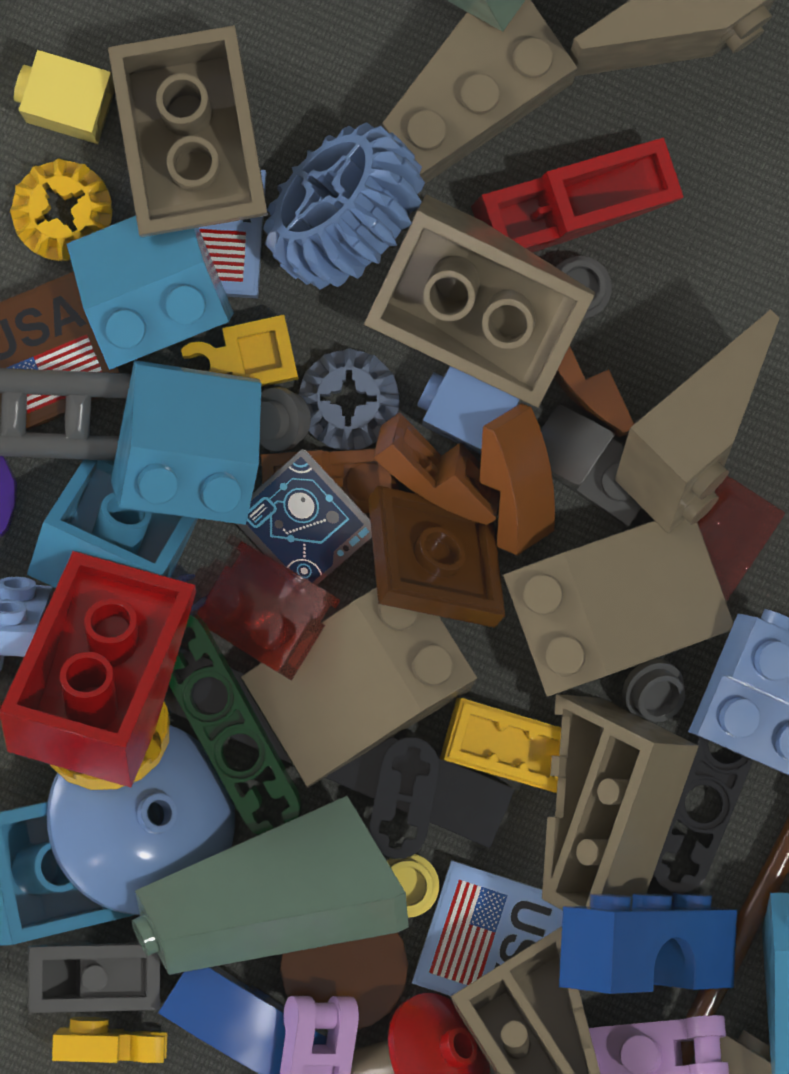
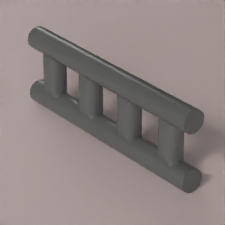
(79, 389)

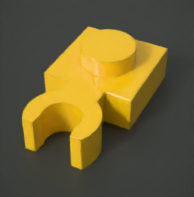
(251, 350)
(92, 1041)

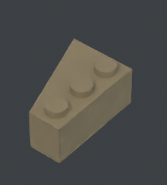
(479, 87)
(526, 1018)

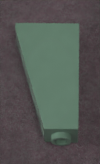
(274, 895)

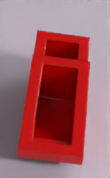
(583, 196)

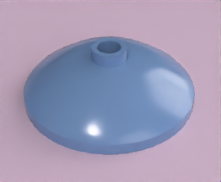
(113, 847)

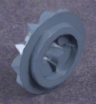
(370, 378)

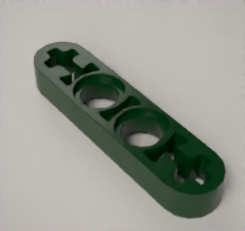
(234, 718)

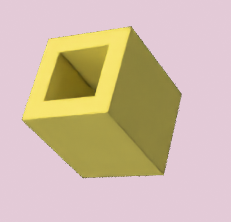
(65, 96)

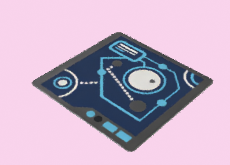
(305, 520)

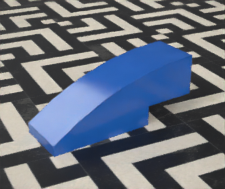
(231, 1018)

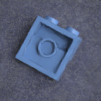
(749, 692)

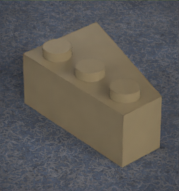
(612, 800)

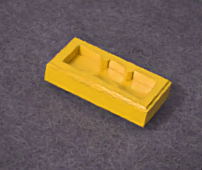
(502, 744)

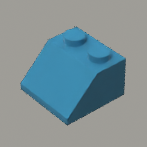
(146, 289)
(188, 443)
(93, 524)

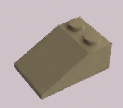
(667, 32)
(187, 131)
(479, 302)
(682, 444)
(618, 603)
(360, 685)

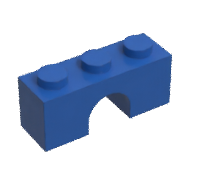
(647, 943)

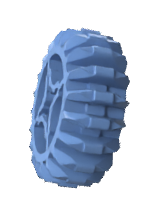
(344, 206)

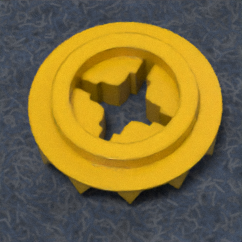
(31, 204)

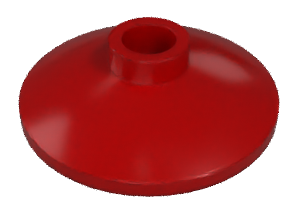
(432, 1039)

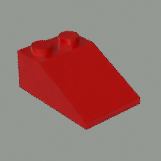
(98, 669)

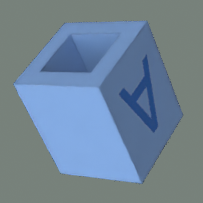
(462, 406)

